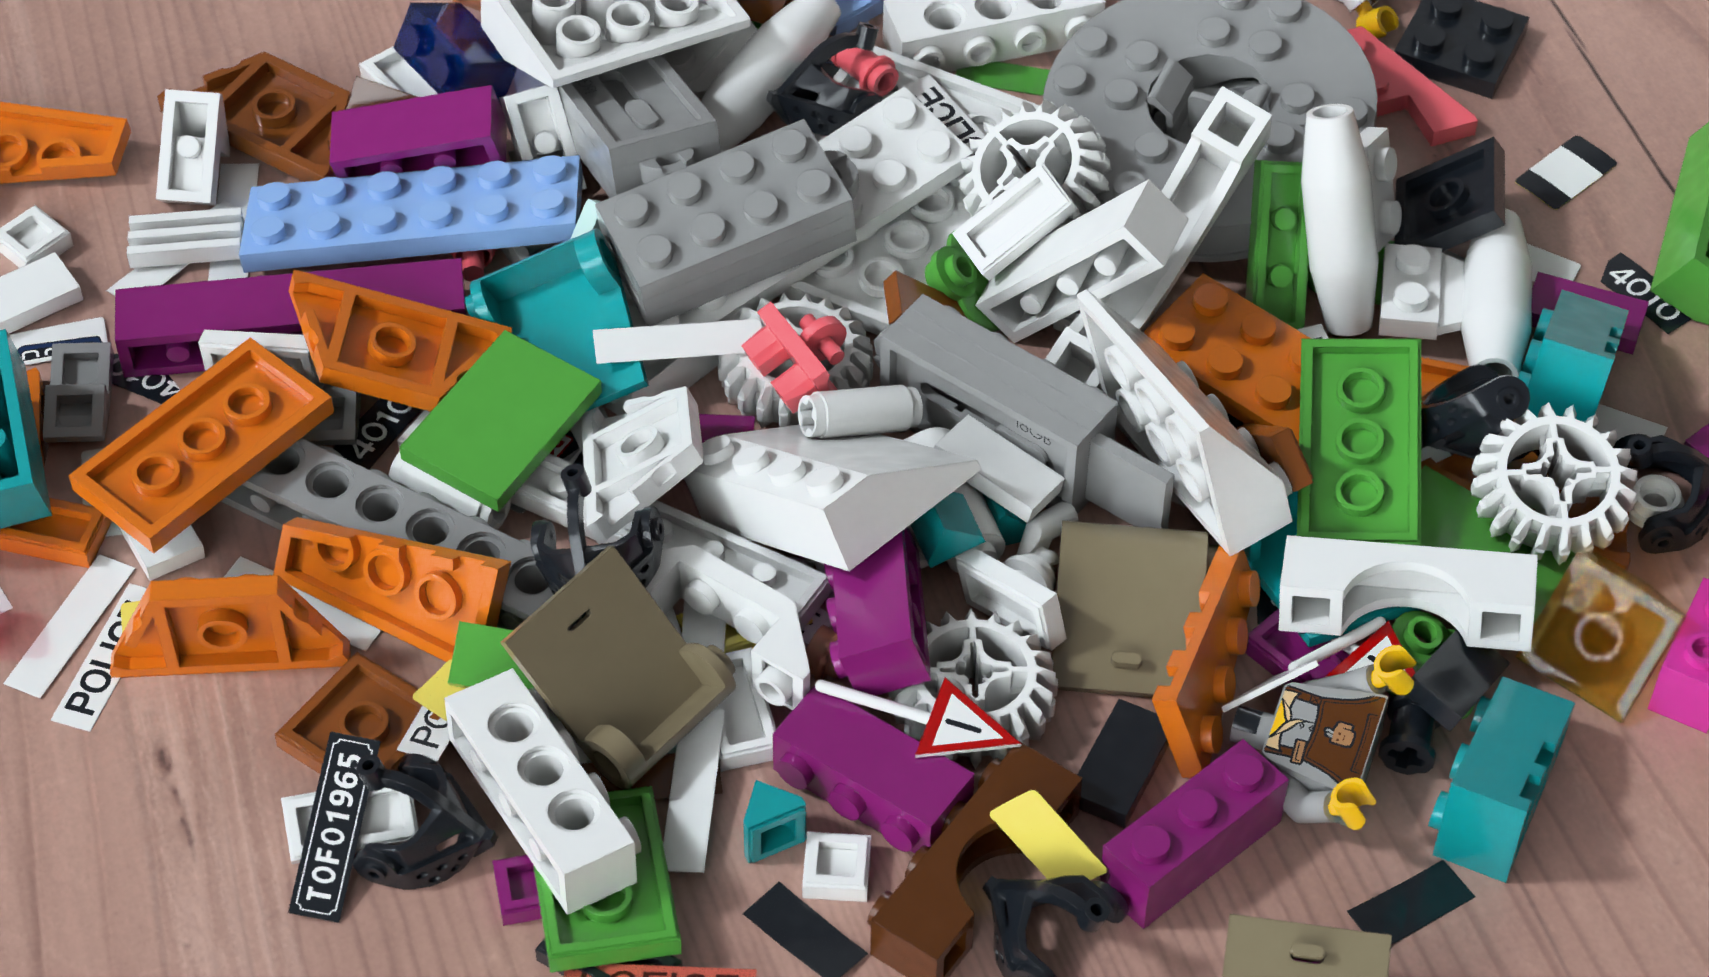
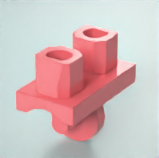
(780, 342)

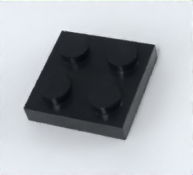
(1463, 43)
(1453, 198)

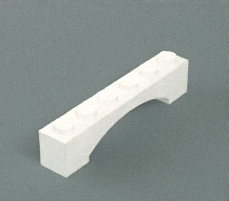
(1200, 187)

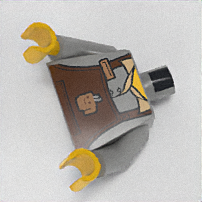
(1328, 737)

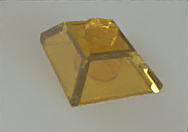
(1602, 634)

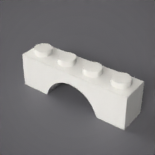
(1477, 591)

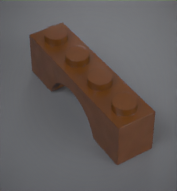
(926, 921)

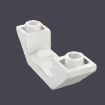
(750, 607)

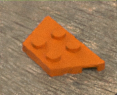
(386, 341)
(225, 628)

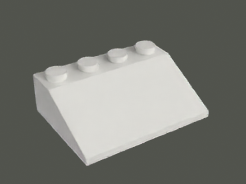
(589, 37)
(1186, 432)
(821, 495)

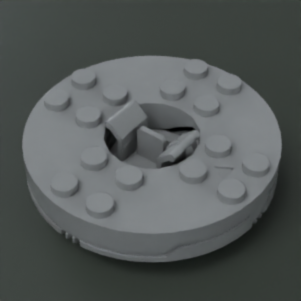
(1157, 65)

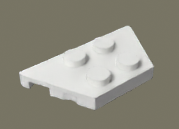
(638, 456)

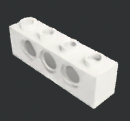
(981, 31)
(543, 790)

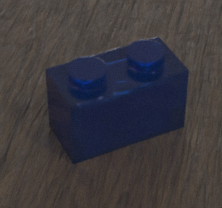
(451, 49)

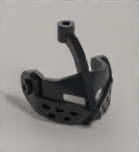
(815, 95)
(1470, 408)
(1679, 527)
(638, 548)
(417, 861)
(1011, 907)

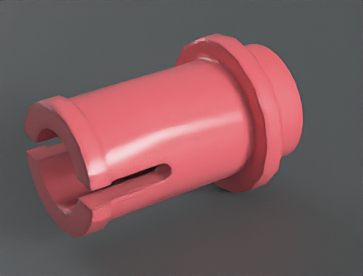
(869, 69)

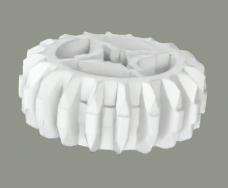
(1035, 137)
(754, 392)
(1577, 463)
(1008, 672)

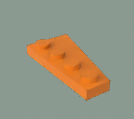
(58, 144)
(393, 582)
(1205, 670)

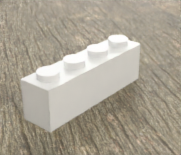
(1094, 253)

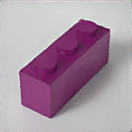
(419, 134)
(880, 619)
(868, 770)
(1194, 832)

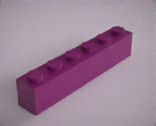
(163, 323)

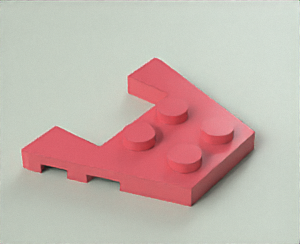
(1405, 88)

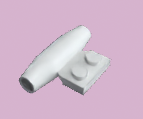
(742, 66)
(1347, 213)
(1483, 296)

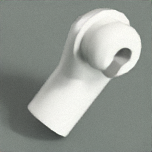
(1043, 529)

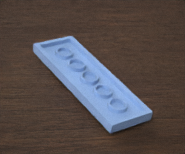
(411, 213)

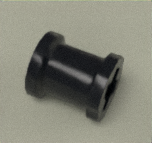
(1410, 737)

